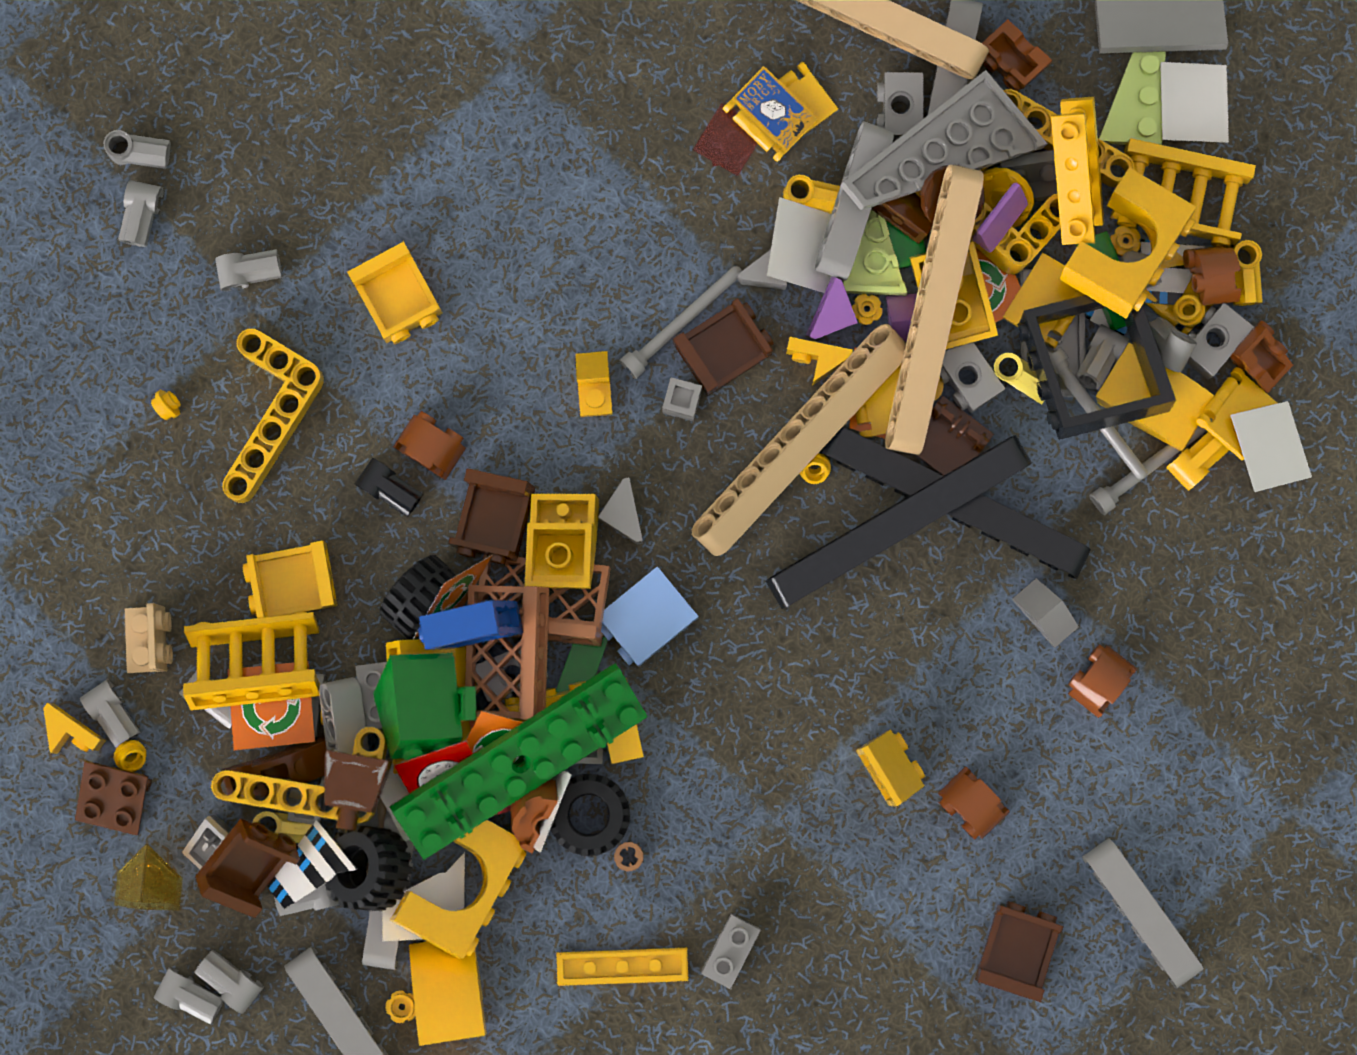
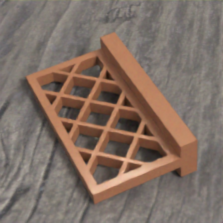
(560, 628)
(532, 658)

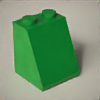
(418, 704)

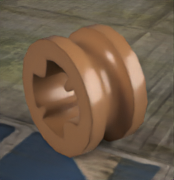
(638, 854)

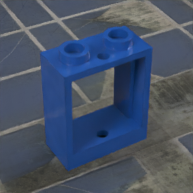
(470, 625)

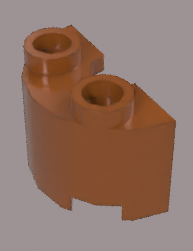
(1014, 57)
(1213, 274)
(1262, 356)
(430, 445)
(1102, 680)
(973, 803)
(529, 810)

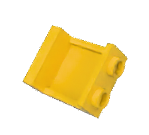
(395, 293)
(290, 581)

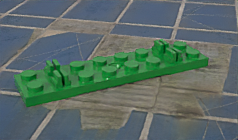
(491, 781)

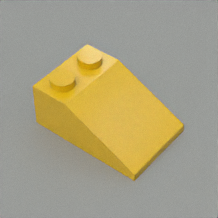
(973, 312)
(891, 768)

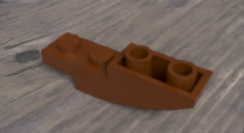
(297, 763)

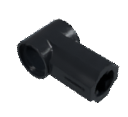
(383, 484)

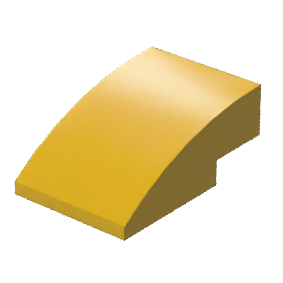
(1128, 384)
(561, 540)
(445, 995)

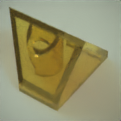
(148, 883)

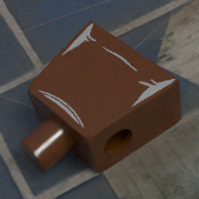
(353, 785)

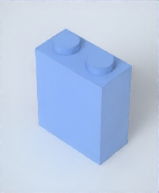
(646, 617)

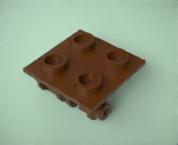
(952, 438)
(112, 797)

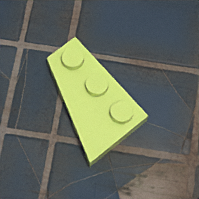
(1137, 104)
(875, 264)

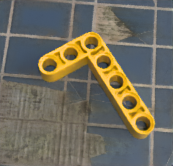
(1107, 154)
(1021, 240)
(275, 414)
(278, 787)

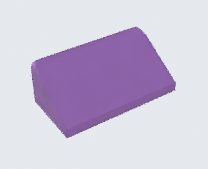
(1001, 218)

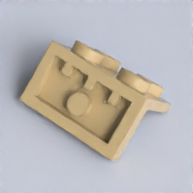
(147, 639)

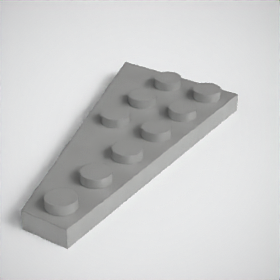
(968, 130)

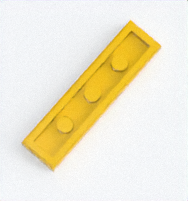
(622, 966)

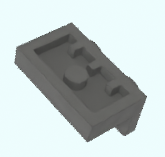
(1037, 170)

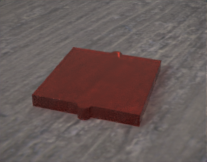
(725, 142)

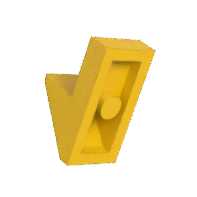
(827, 356)
(593, 384)
(62, 725)

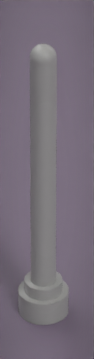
(638, 360)
(1061, 368)
(1106, 497)

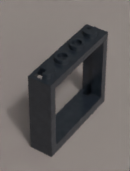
(1048, 388)

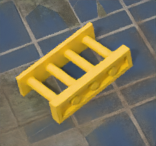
(1203, 169)
(1077, 170)
(251, 689)

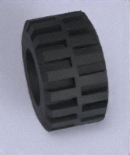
(414, 594)
(617, 822)
(386, 872)

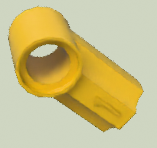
(819, 194)
(1249, 277)
(1194, 462)

